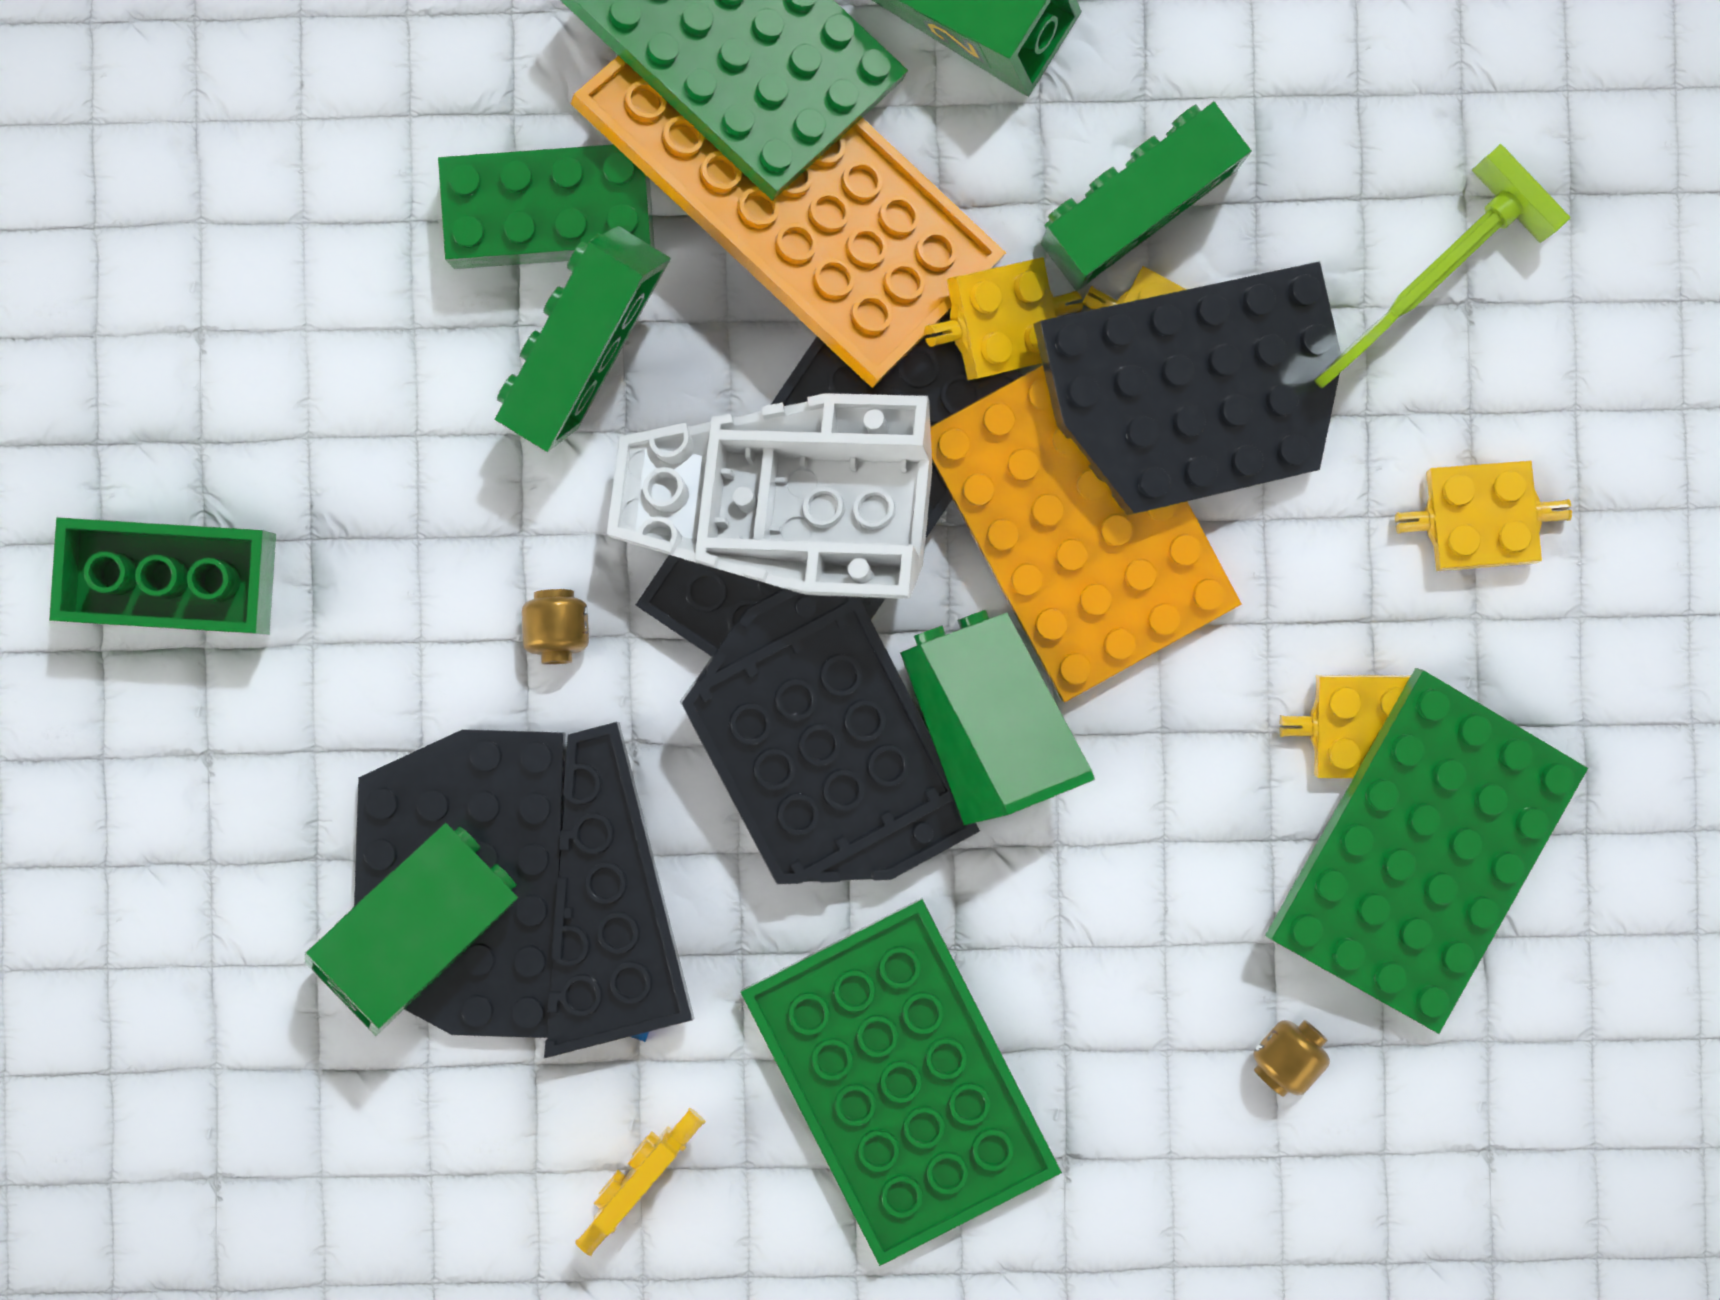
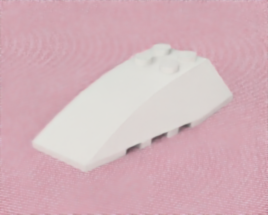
(787, 495)

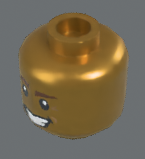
(555, 625)
(1291, 1057)

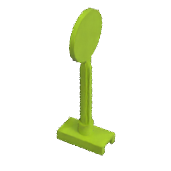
(1516, 198)

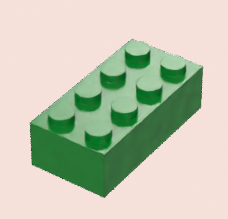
(1144, 196)
(538, 204)
(581, 337)
(162, 576)

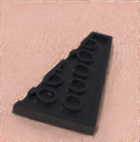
(612, 929)

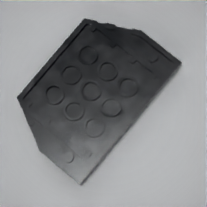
(1197, 386)
(822, 744)
(511, 802)

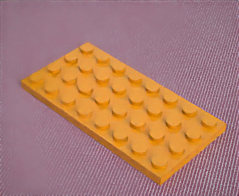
(846, 247)

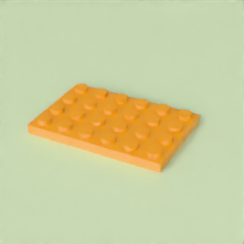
(1072, 564)

